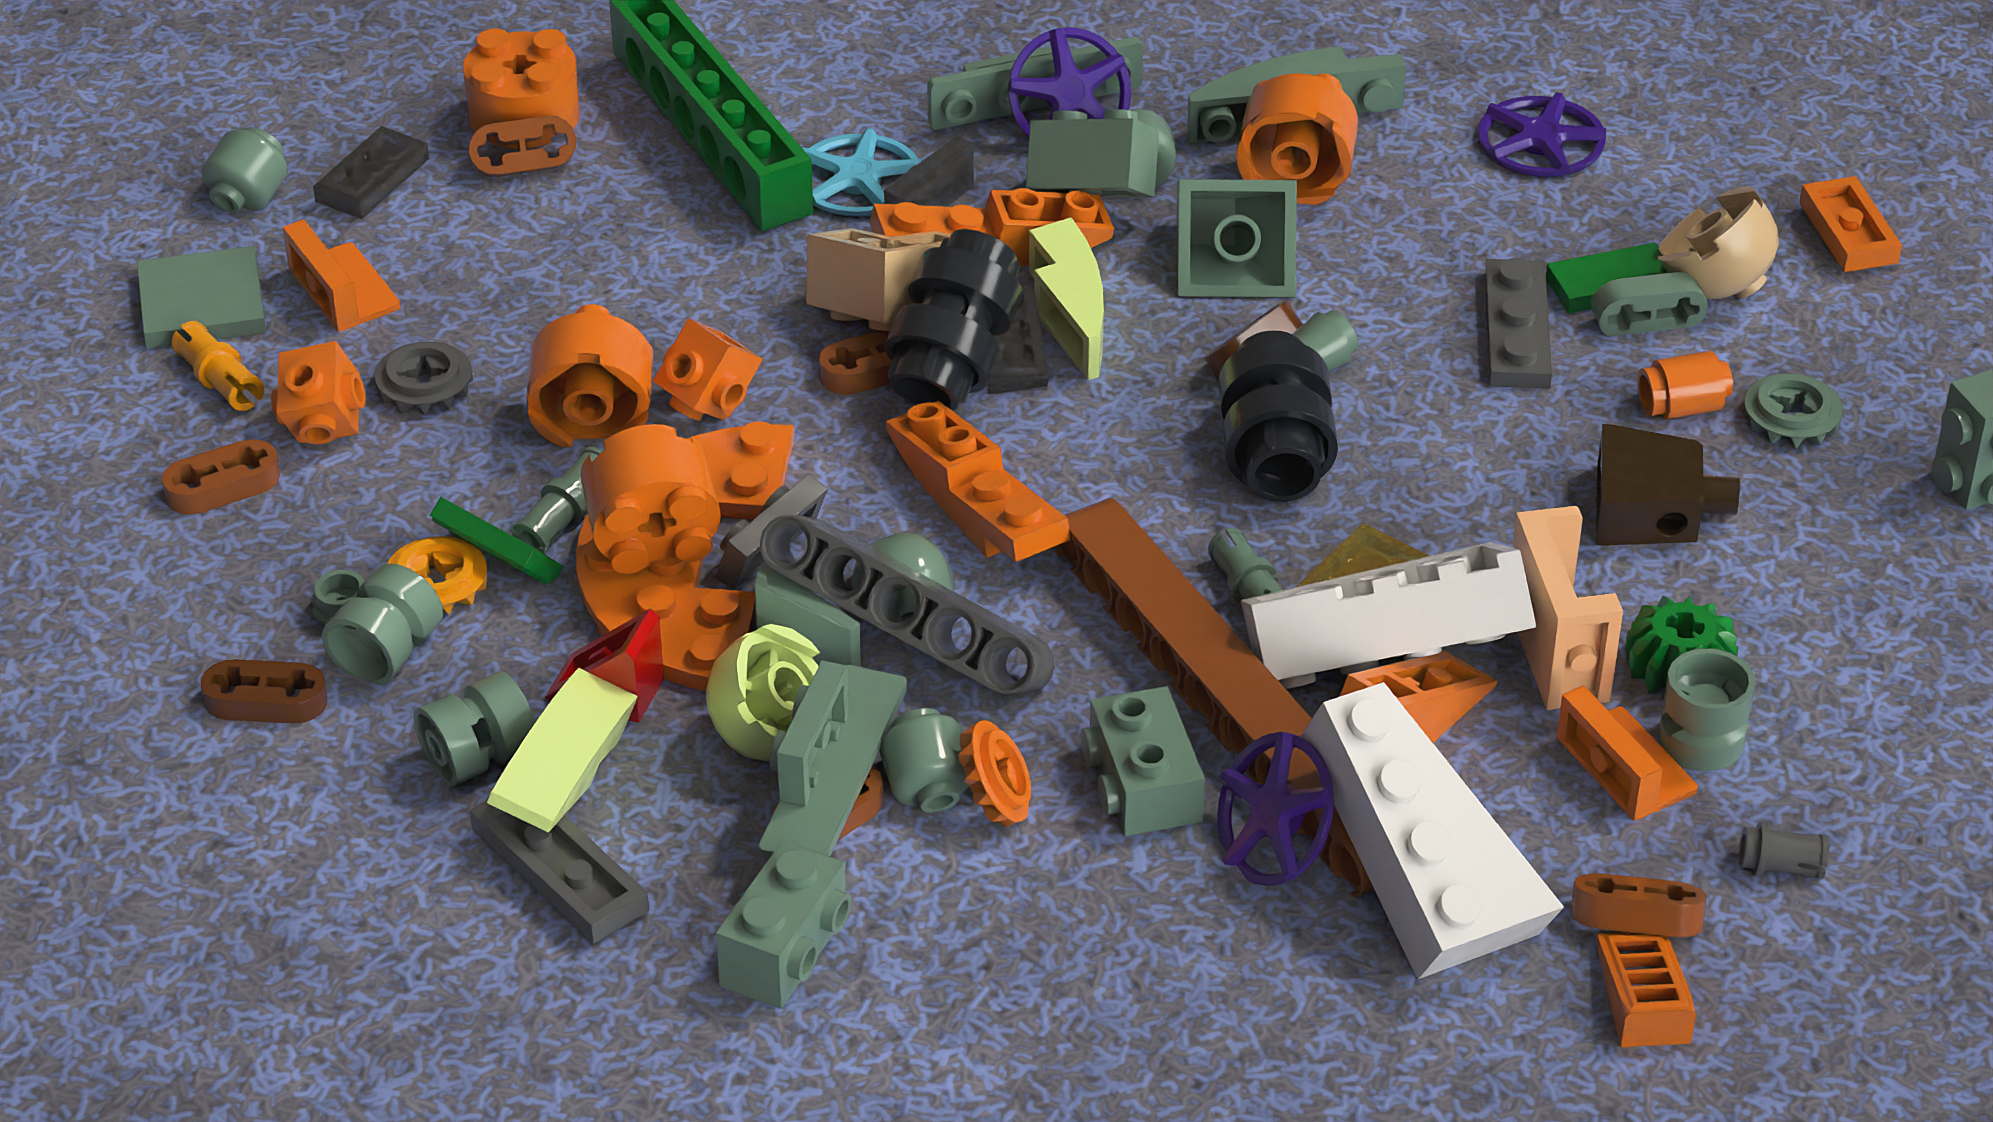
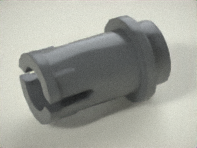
(1783, 851)

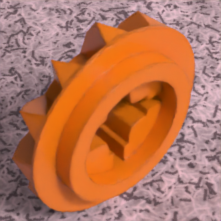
(995, 773)

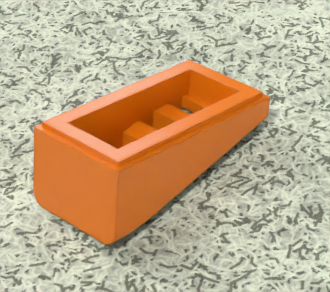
(1646, 1022)

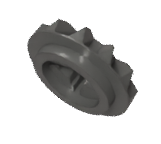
(400, 370)

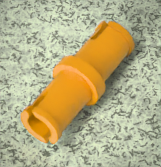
(217, 366)

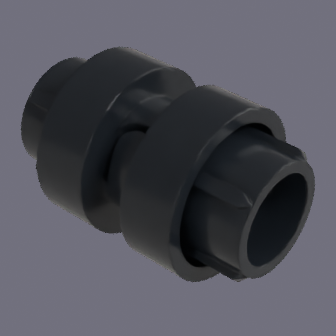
(961, 302)
(1277, 416)

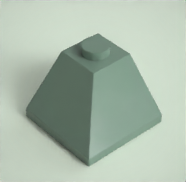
(1236, 238)

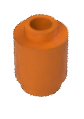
(1684, 385)

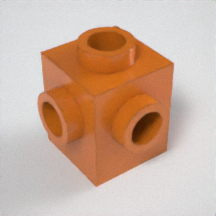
(706, 372)
(318, 393)

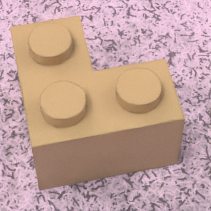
(864, 273)

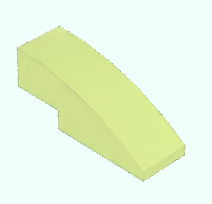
(1069, 292)
(563, 750)

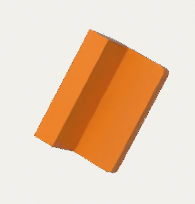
(337, 278)
(1621, 755)

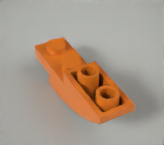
(1006, 217)
(969, 483)

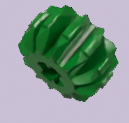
(1668, 631)

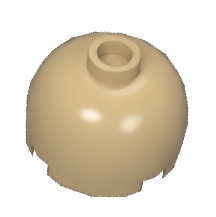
(1725, 248)

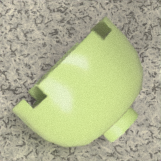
(756, 687)

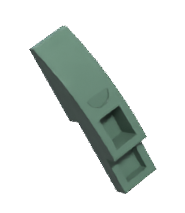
(1220, 105)

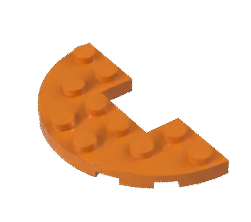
(694, 621)

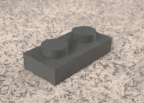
(742, 542)

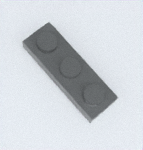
(1517, 323)
(565, 870)

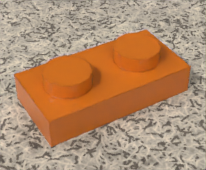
(1850, 224)

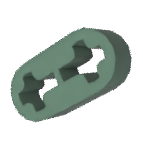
(1649, 304)

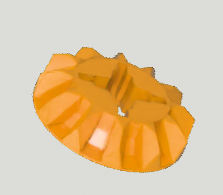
(457, 562)

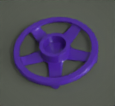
(1068, 86)
(1541, 134)
(1274, 807)

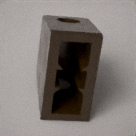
(1655, 488)

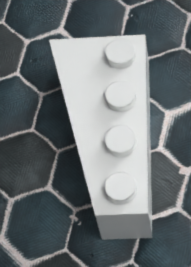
(1390, 612)
(1424, 837)

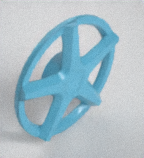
(858, 172)

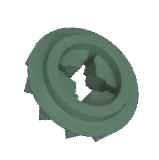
(1782, 392)

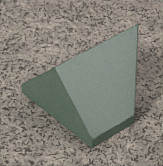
(796, 607)

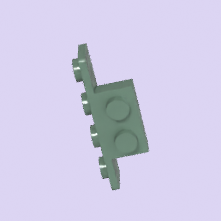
(983, 85)
(828, 753)

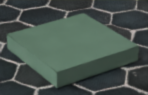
(205, 287)

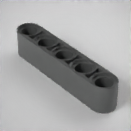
(935, 609)

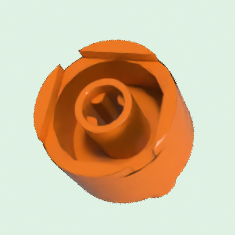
(521, 79)
(1300, 132)
(588, 377)
(650, 498)

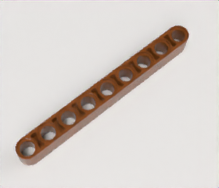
(1200, 654)

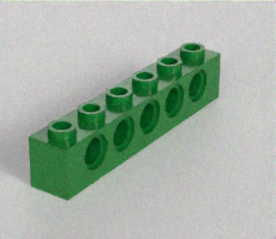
(713, 110)

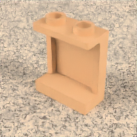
(1573, 635)

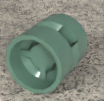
(382, 624)
(1706, 709)
(469, 731)

